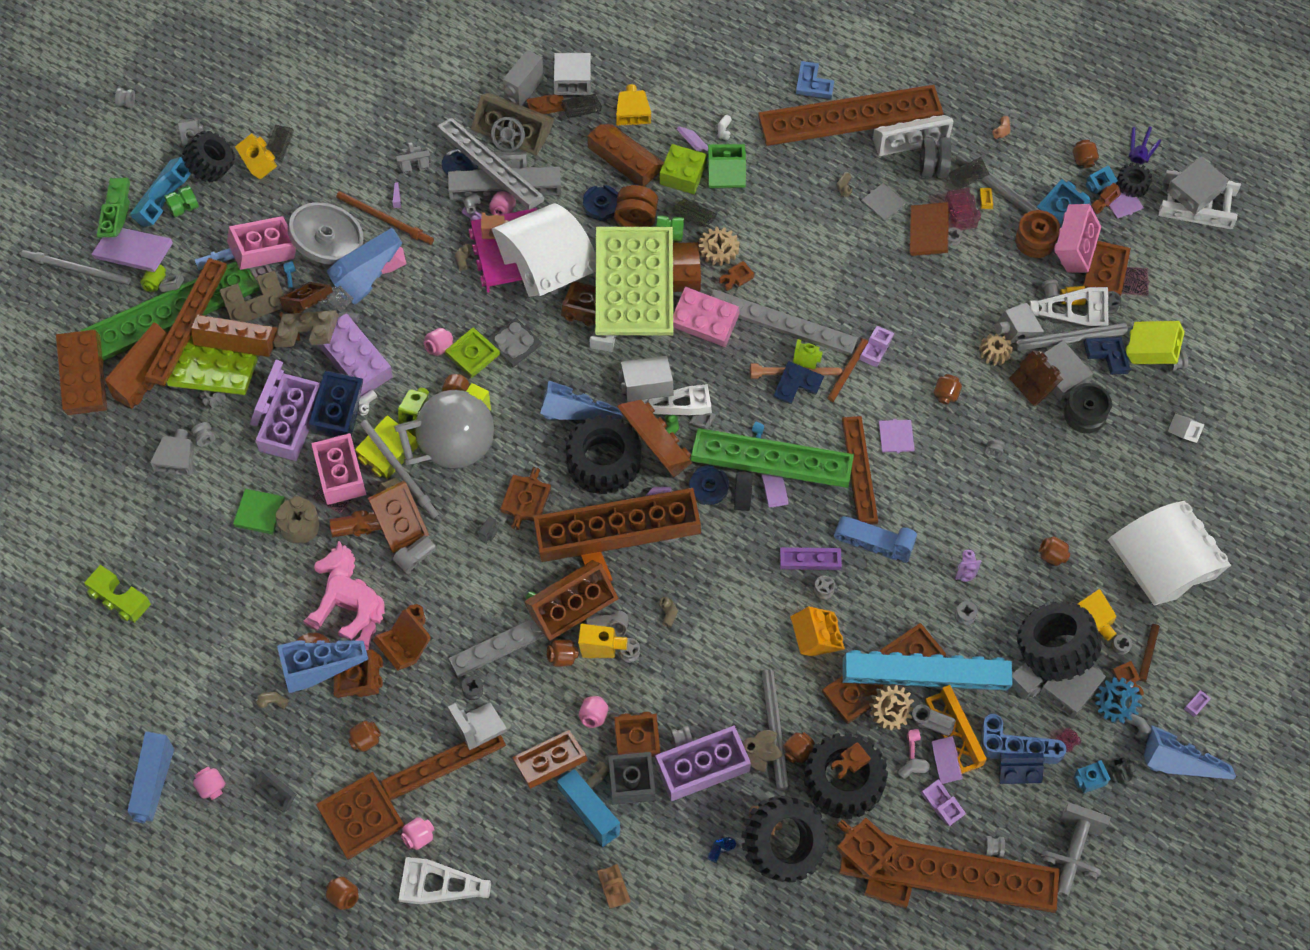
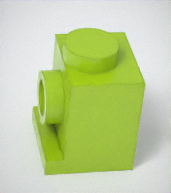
(807, 355)

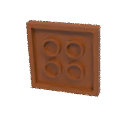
(360, 815)

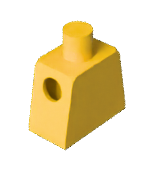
(632, 107)
(1101, 612)
(600, 641)

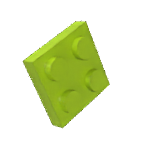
(472, 352)

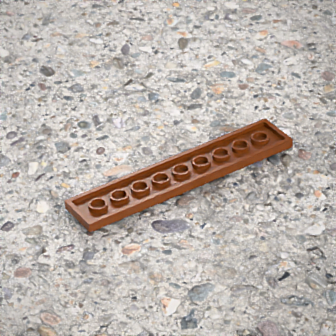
(849, 115)
(968, 875)

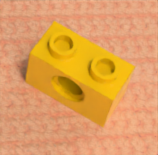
(256, 156)

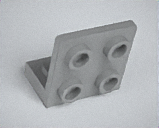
(477, 725)

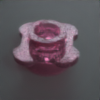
(1072, 735)

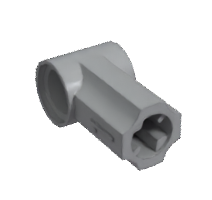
(412, 556)
(610, 620)
(935, 721)

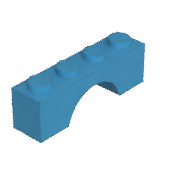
(151, 204)

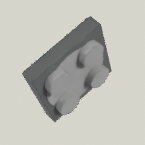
(515, 342)

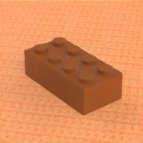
(81, 372)

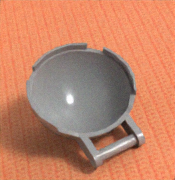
(450, 430)

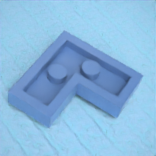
(810, 85)

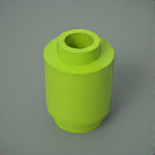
(152, 280)

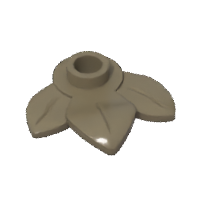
(764, 749)

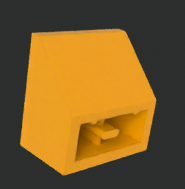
(817, 631)

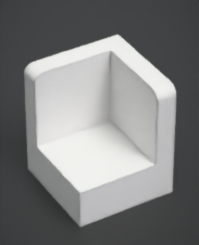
(602, 342)
(1186, 428)

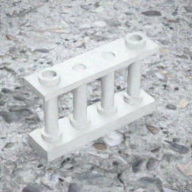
(1205, 216)

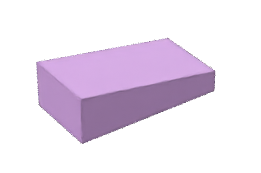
(396, 196)
(1197, 703)

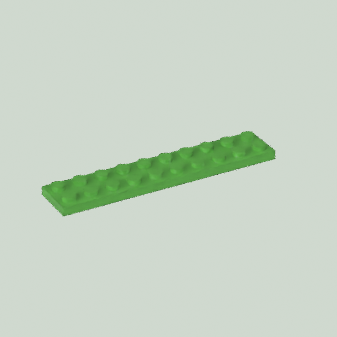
(126, 328)

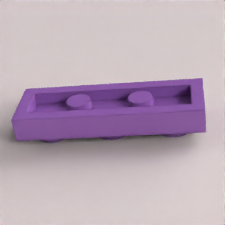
(810, 558)

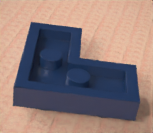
(1110, 348)
(794, 378)

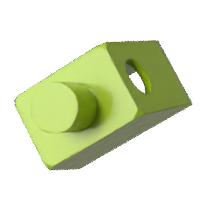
(412, 405)

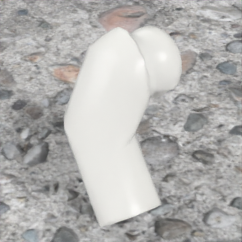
(722, 125)
(364, 402)

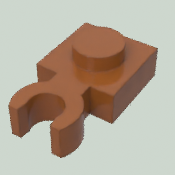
(1107, 196)
(737, 274)
(1129, 673)
(852, 759)

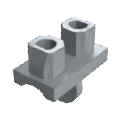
(413, 155)

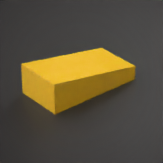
(986, 198)

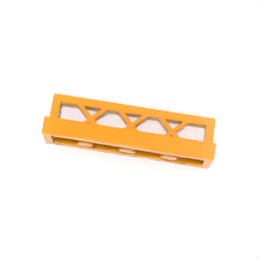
(965, 731)

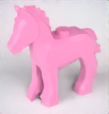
(347, 594)

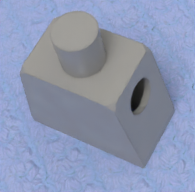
(1018, 323)
(174, 455)

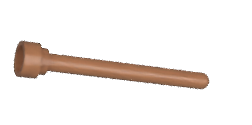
(757, 370)

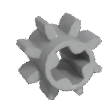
(212, 398)

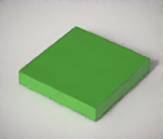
(258, 511)

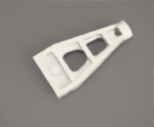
(1097, 307)
(699, 401)
(414, 880)

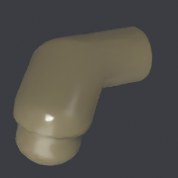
(462, 255)
(272, 697)

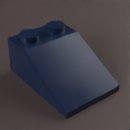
(336, 405)

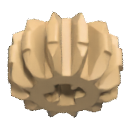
(989, 346)

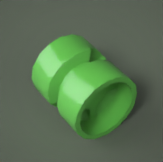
(181, 201)
(677, 224)

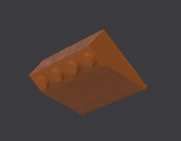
(686, 266)
(655, 436)

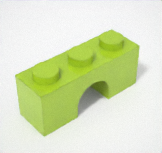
(129, 605)

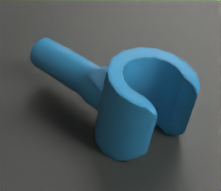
(289, 268)
(758, 428)

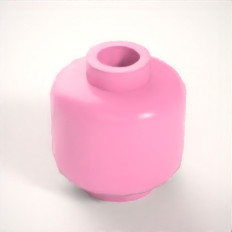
(502, 203)
(438, 341)
(593, 711)
(209, 783)
(417, 833)

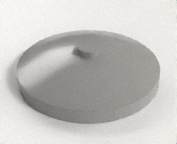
(324, 232)

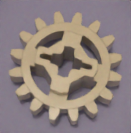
(710, 249)
(884, 705)

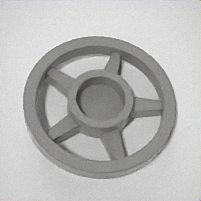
(507, 134)

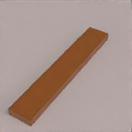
(860, 471)
(437, 767)

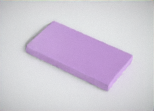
(133, 249)

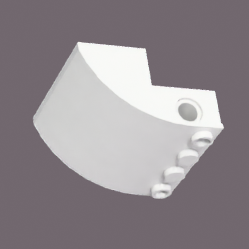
(547, 248)
(1169, 552)

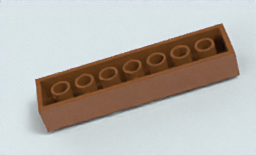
(617, 525)

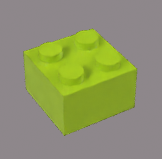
(683, 169)

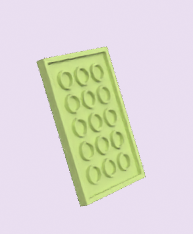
(634, 281)

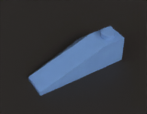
(363, 265)
(564, 405)
(314, 662)
(1171, 757)

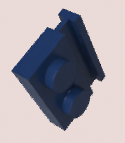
(1021, 768)

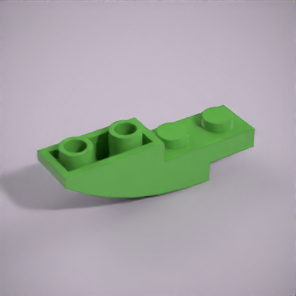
(115, 209)

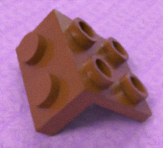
(404, 641)

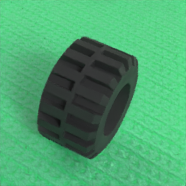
(208, 156)

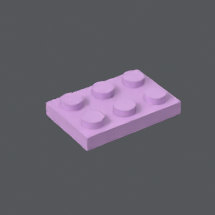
(267, 394)

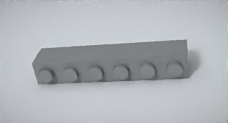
(478, 182)

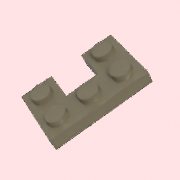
(248, 310)
(320, 323)

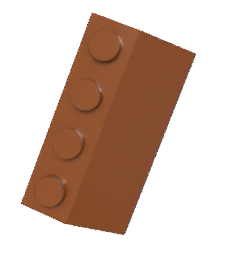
(624, 154)
(233, 335)
(128, 379)
(571, 599)

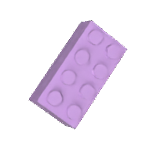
(356, 355)
(288, 418)
(702, 763)

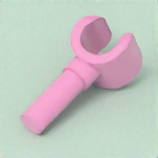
(913, 735)

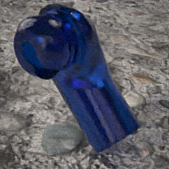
(720, 846)

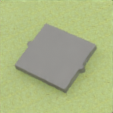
(883, 202)

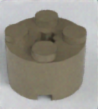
(297, 520)

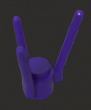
(1140, 153)

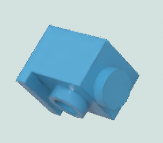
(1104, 175)
(1088, 784)

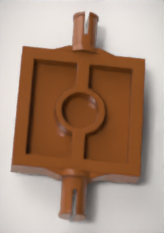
(525, 498)
(867, 848)

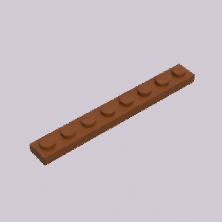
(181, 329)

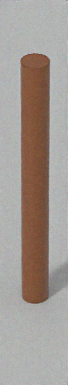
(847, 371)

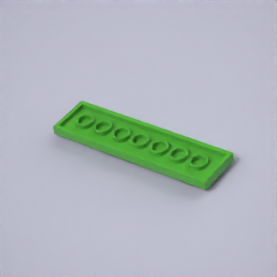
(772, 457)

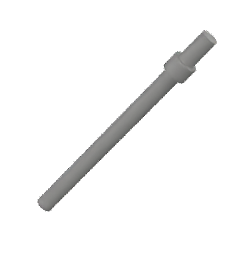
(42, 258)
(423, 500)

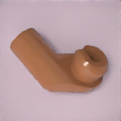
(1002, 130)

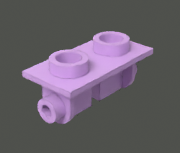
(968, 567)

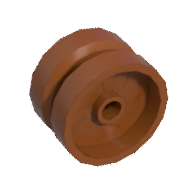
(636, 207)
(1037, 234)

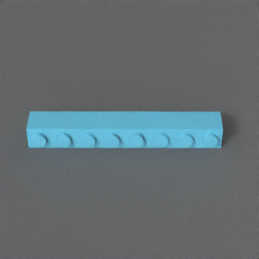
(927, 671)

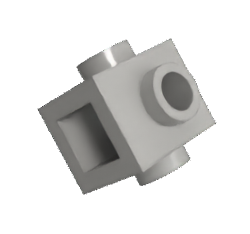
(188, 125)

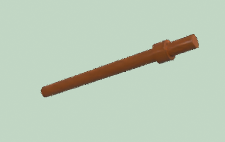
(415, 232)

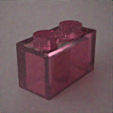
(963, 209)

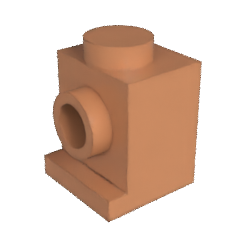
(490, 222)

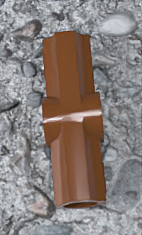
(358, 523)

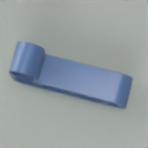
(876, 539)
(1022, 743)

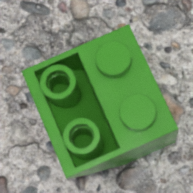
(726, 166)

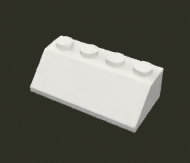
(910, 134)

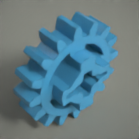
(1126, 696)

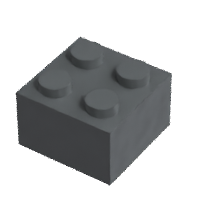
(631, 778)

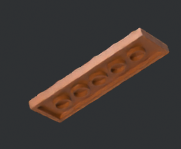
(854, 698)

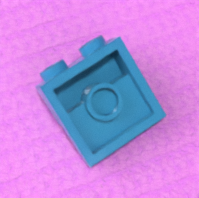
(1060, 197)

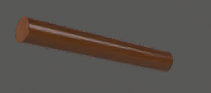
(1149, 652)

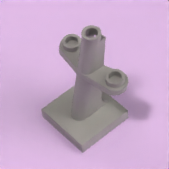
(1083, 821)

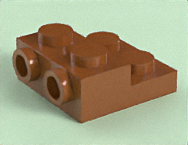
(360, 679)
(637, 733)

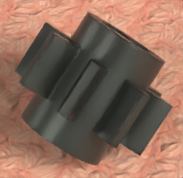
(1121, 770)

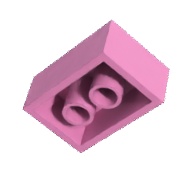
(1078, 238)
(260, 242)
(705, 316)
(338, 469)

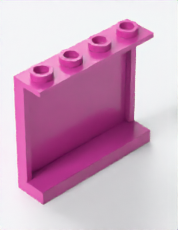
(489, 255)

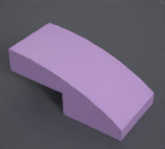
(876, 346)
(774, 490)
(946, 760)
(942, 803)

